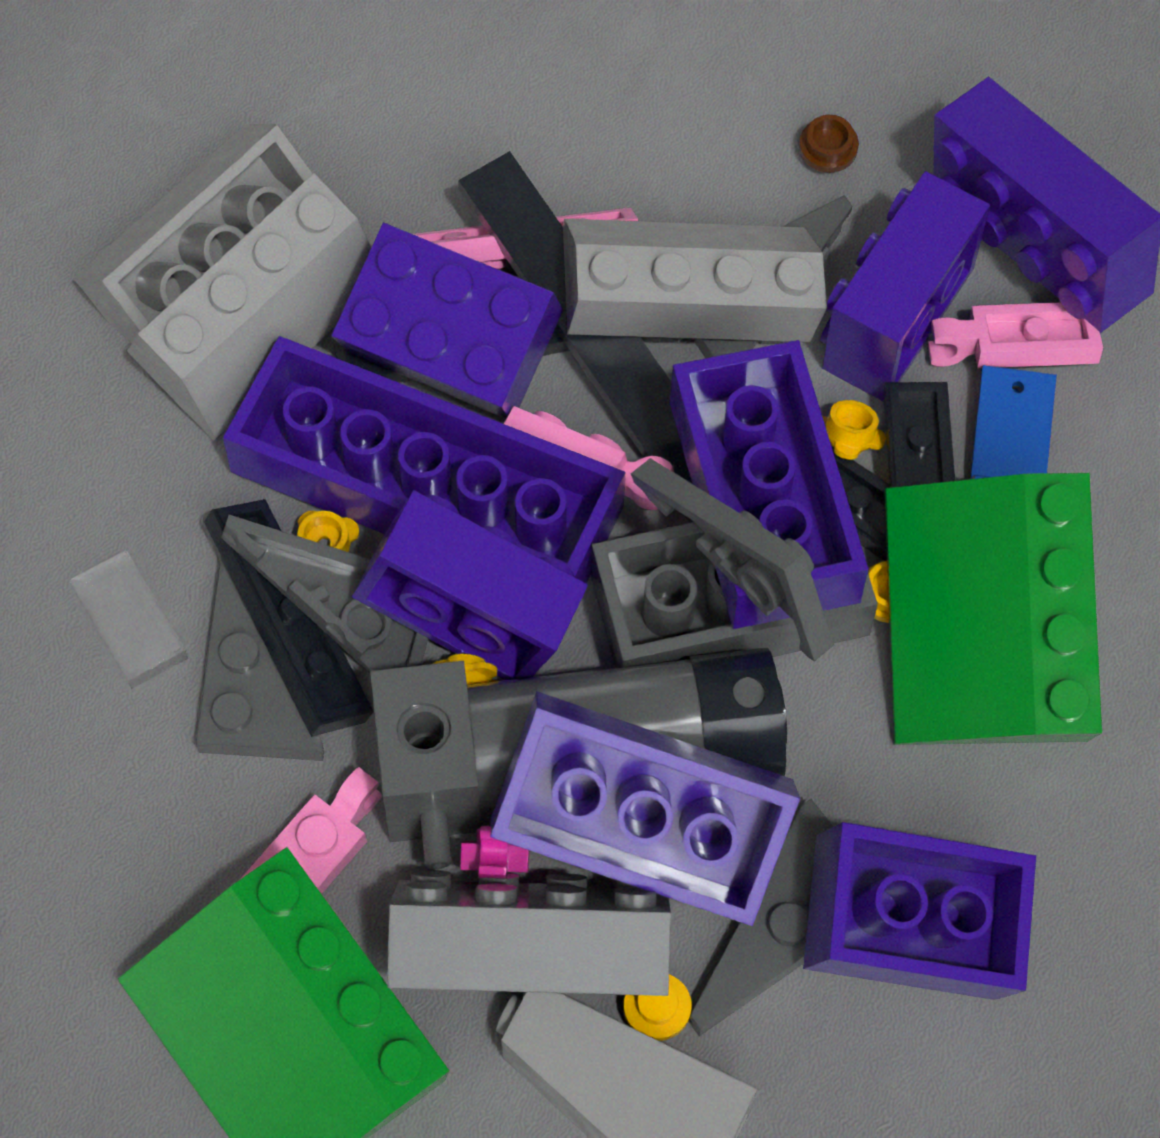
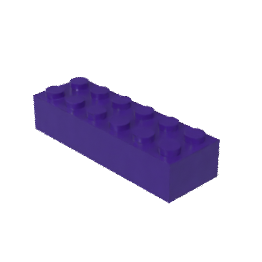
(368, 442)

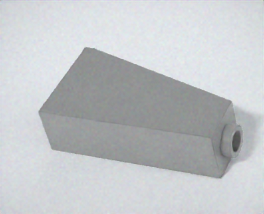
(615, 1077)

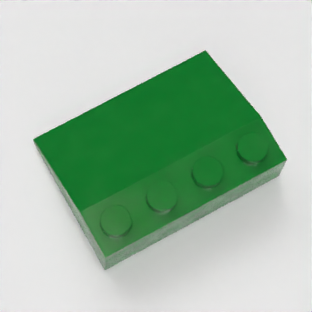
(993, 611)
(282, 1014)

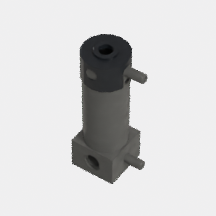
(453, 741)

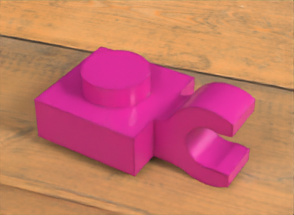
(492, 856)

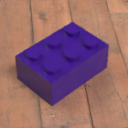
(902, 284)
(447, 321)
(470, 587)
(920, 911)

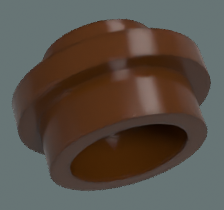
(829, 144)

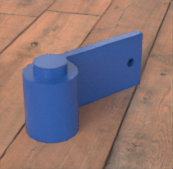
(1011, 424)

